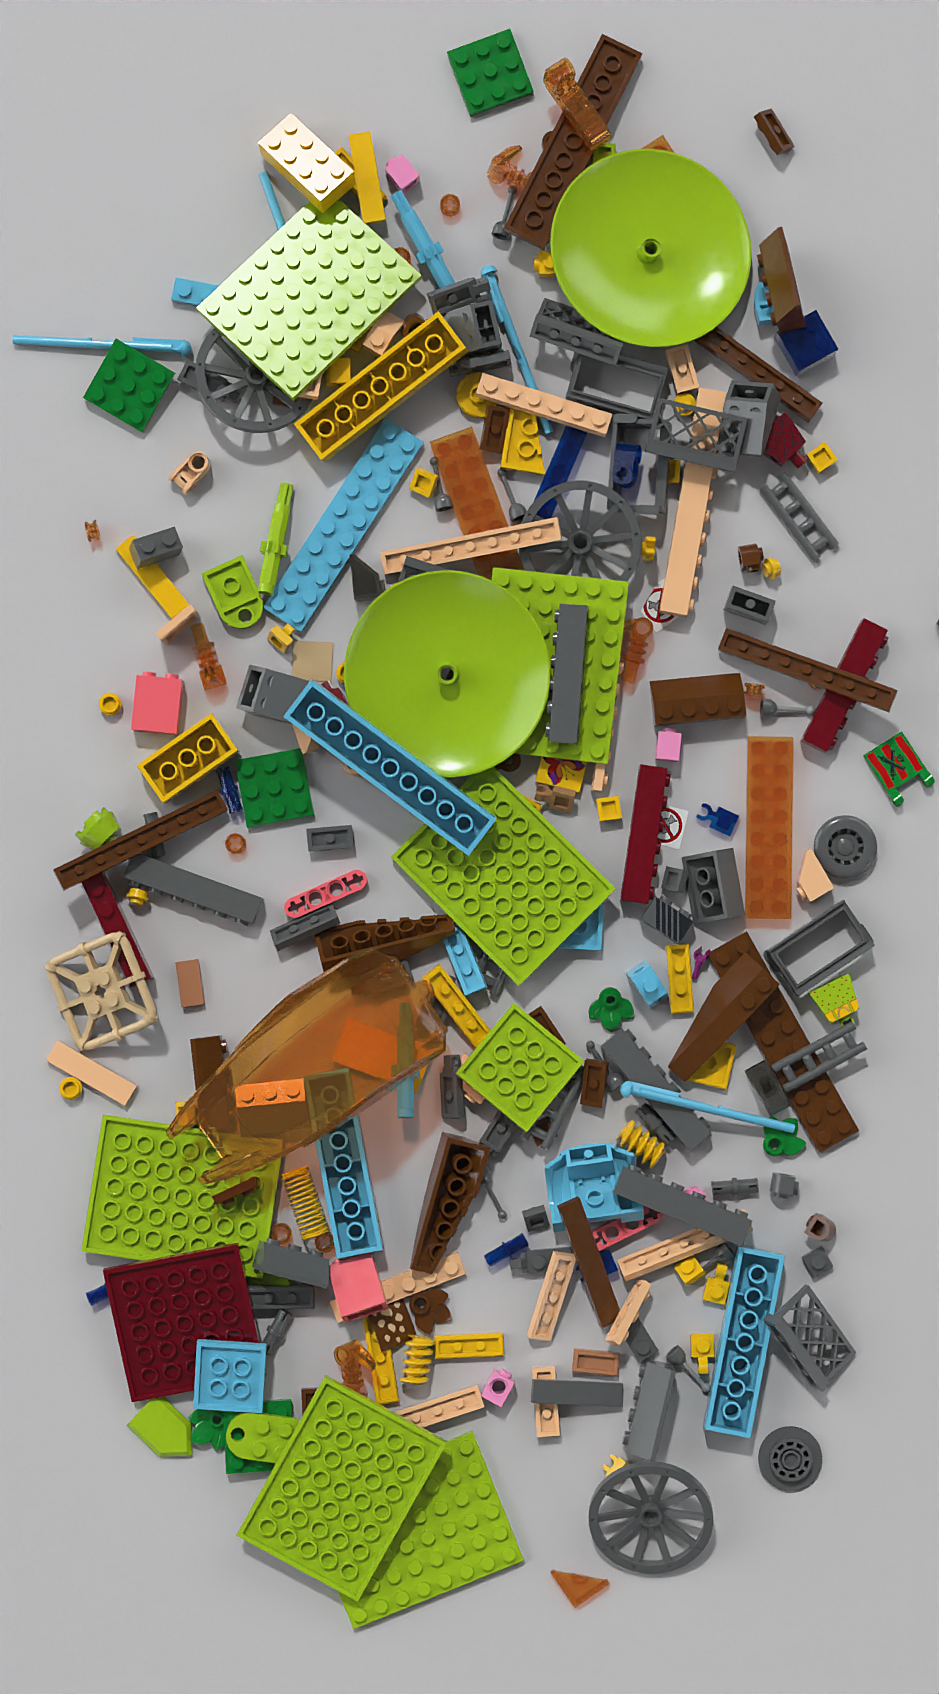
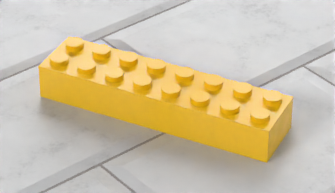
(381, 387)

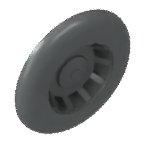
(845, 846)
(790, 1458)

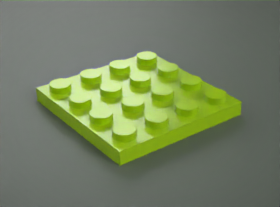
(519, 1067)

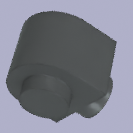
(783, 1185)

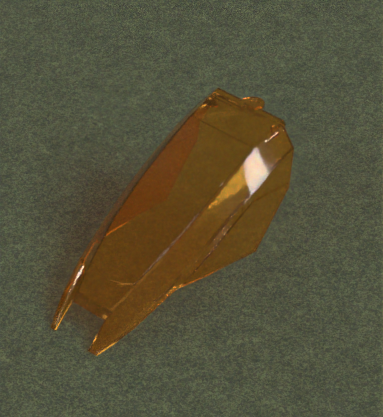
(315, 1063)

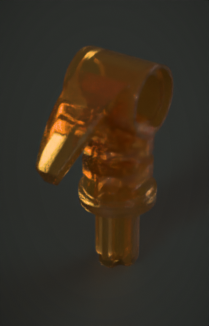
(509, 171)
(636, 650)
(211, 675)
(348, 1357)

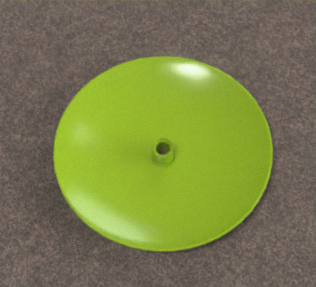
(658, 204)
(458, 624)

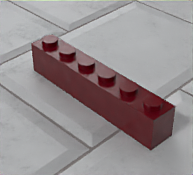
(833, 707)
(643, 834)
(114, 920)

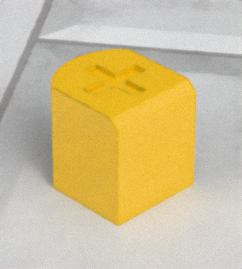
(338, 373)

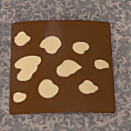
(392, 1325)

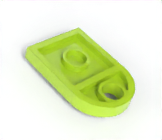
(234, 591)
(263, 1437)

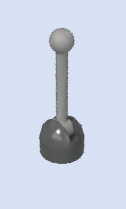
(769, 708)
(677, 1357)

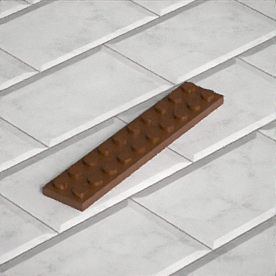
(565, 151)
(780, 1036)

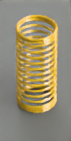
(315, 1231)

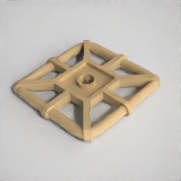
(88, 987)

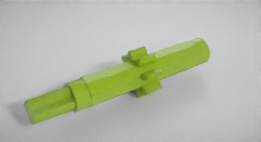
(275, 547)

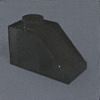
(365, 580)
(767, 1088)

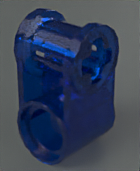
(626, 460)

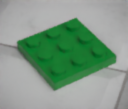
(490, 72)
(129, 385)
(274, 787)
(239, 1465)

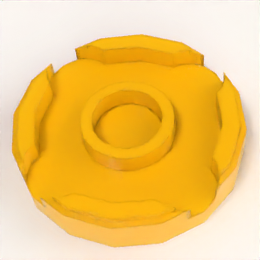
(466, 397)

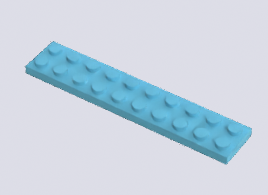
(343, 525)

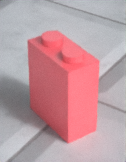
(157, 703)
(357, 1287)

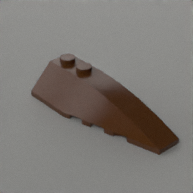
(391, 938)
(722, 1013)
(449, 1191)

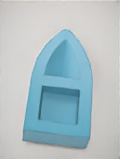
(761, 306)

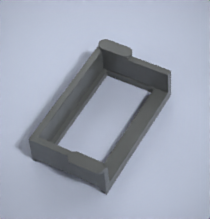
(612, 406)
(630, 421)
(777, 965)

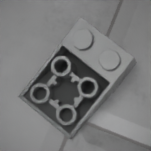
(475, 327)
(758, 404)
(269, 693)

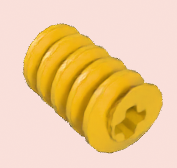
(641, 1143)
(417, 1360)

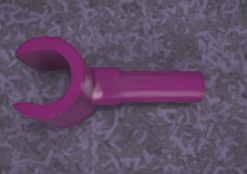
(699, 961)

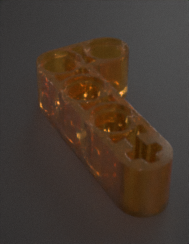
(575, 105)

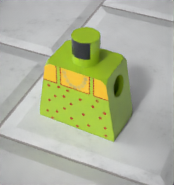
(836, 999)

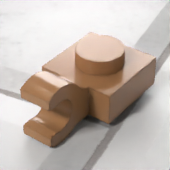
(558, 798)

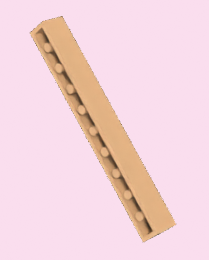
(691, 513)

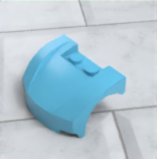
(591, 1175)

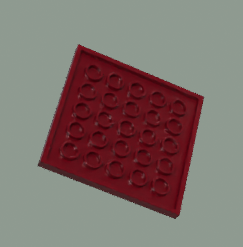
(169, 1305)

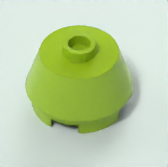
(99, 829)

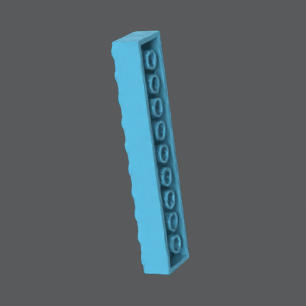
(389, 766)

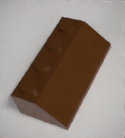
(781, 283)
(697, 699)
(207, 1057)

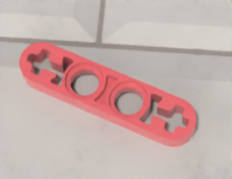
(324, 890)
(623, 1230)

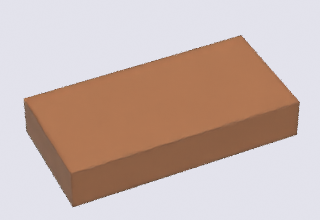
(190, 983)
(595, 1362)

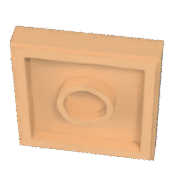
(177, 624)

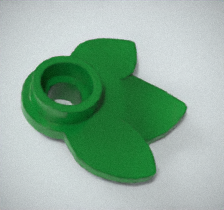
(611, 1012)
(787, 1141)
(206, 1428)

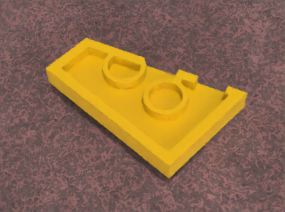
(522, 444)

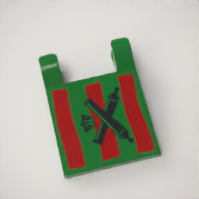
(895, 764)

